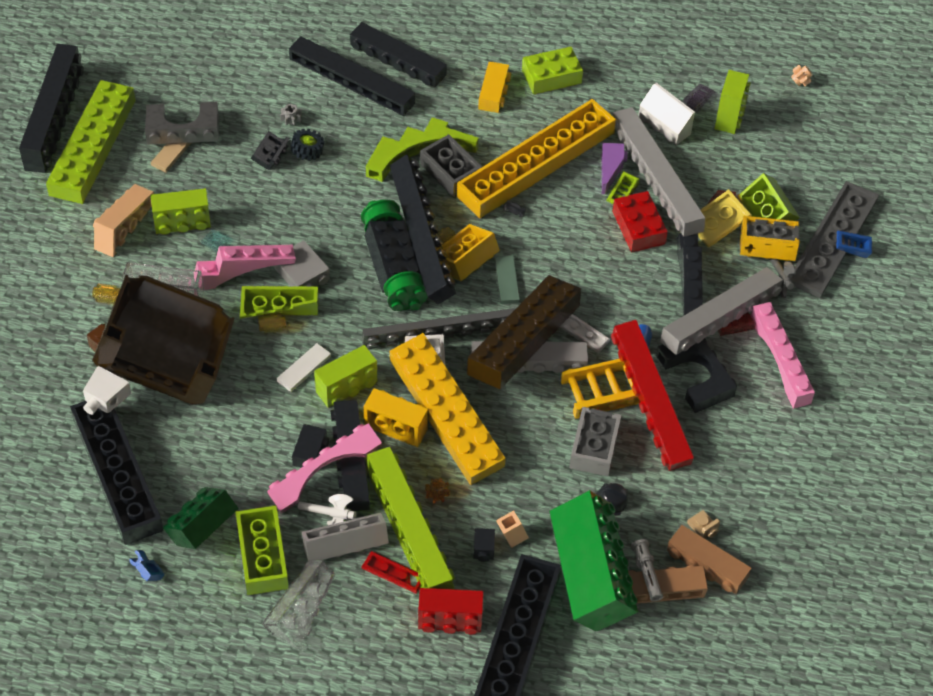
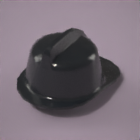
(616, 495)

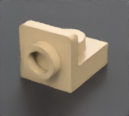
(704, 525)

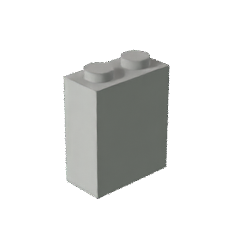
(307, 270)

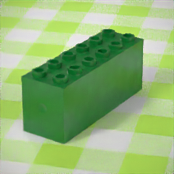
(593, 561)

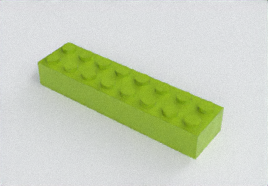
(91, 142)
(407, 520)

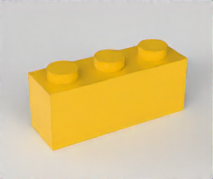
(494, 87)

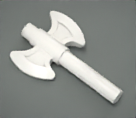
(338, 512)

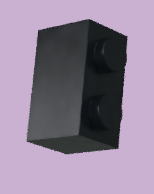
(309, 444)

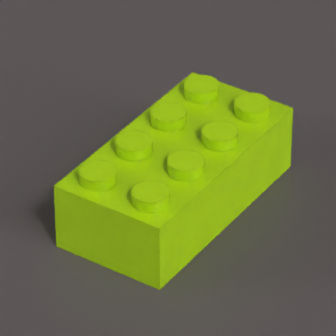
(262, 550)

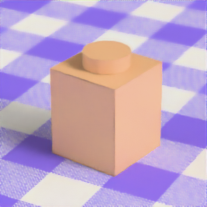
(512, 529)

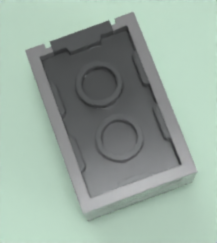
(595, 441)

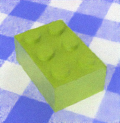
(552, 70)
(732, 102)
(180, 211)
(346, 376)

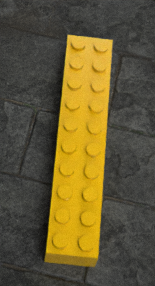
(535, 158)

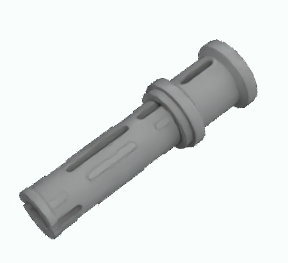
(645, 562)

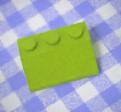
(767, 200)

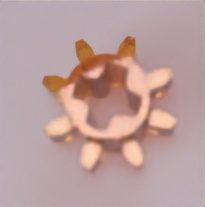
(439, 494)

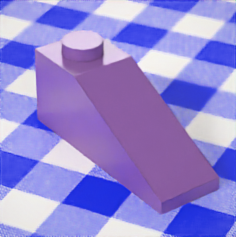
(612, 163)

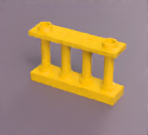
(604, 403)

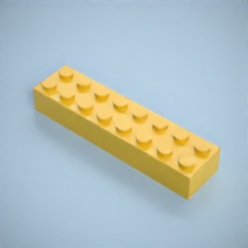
(447, 409)

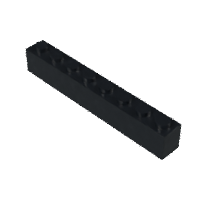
(352, 75)

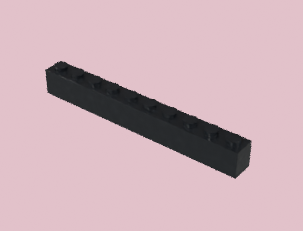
(423, 230)

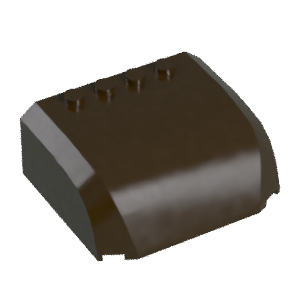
(164, 339)

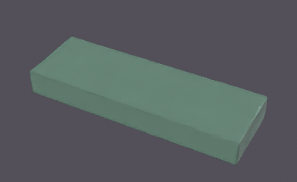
(506, 279)

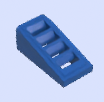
(866, 242)

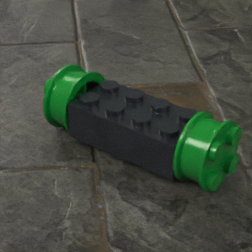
(393, 255)

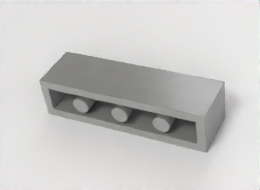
(345, 537)

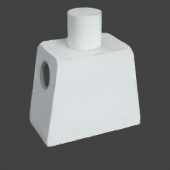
(105, 391)

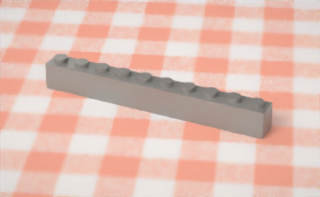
(659, 173)

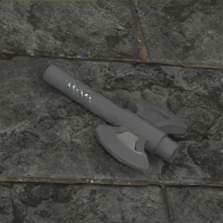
(786, 274)

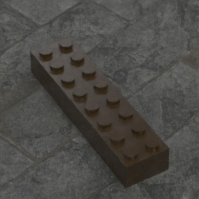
(523, 332)

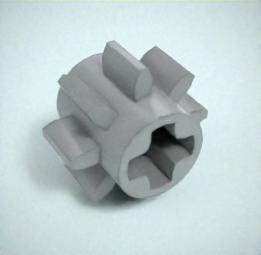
(290, 114)

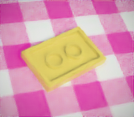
(722, 218)

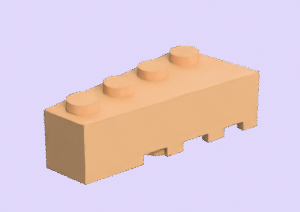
(120, 219)

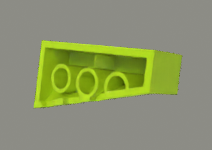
(278, 299)

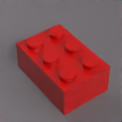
(639, 221)
(450, 610)

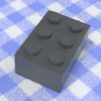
(448, 163)

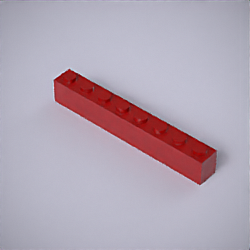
(652, 395)

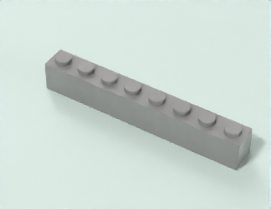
(721, 311)

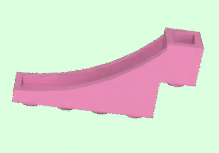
(237, 260)

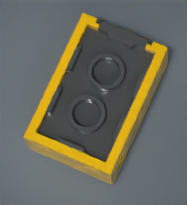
(769, 238)

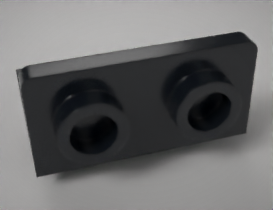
(269, 150)

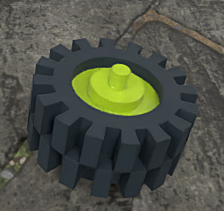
(307, 144)

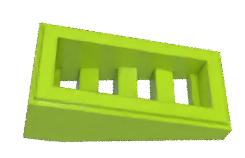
(627, 178)

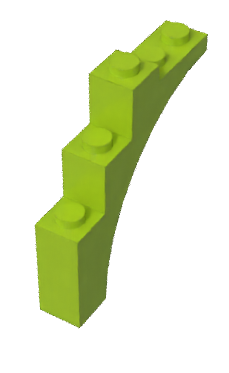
(411, 143)

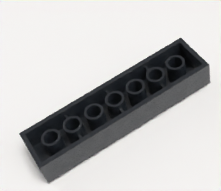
(51, 108)
(118, 473)
(519, 628)

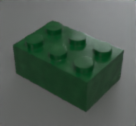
(200, 517)

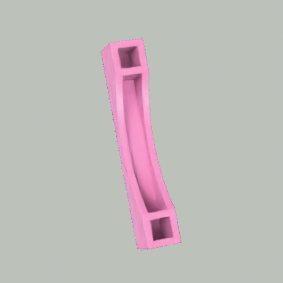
(793, 375)
(359, 444)

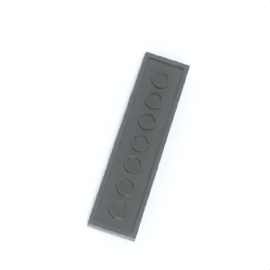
(821, 257)
(447, 326)

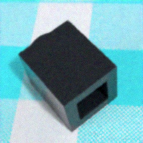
(484, 544)

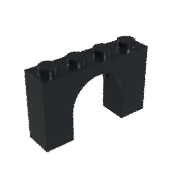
(711, 392)

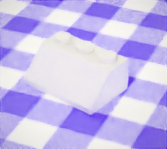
(667, 114)

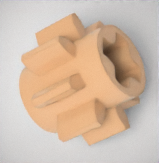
(802, 75)

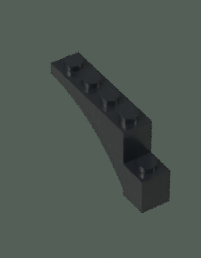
(691, 271)

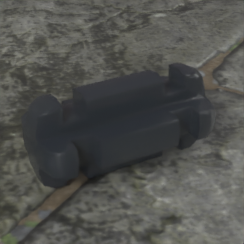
(514, 208)

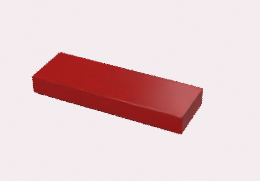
(390, 571)

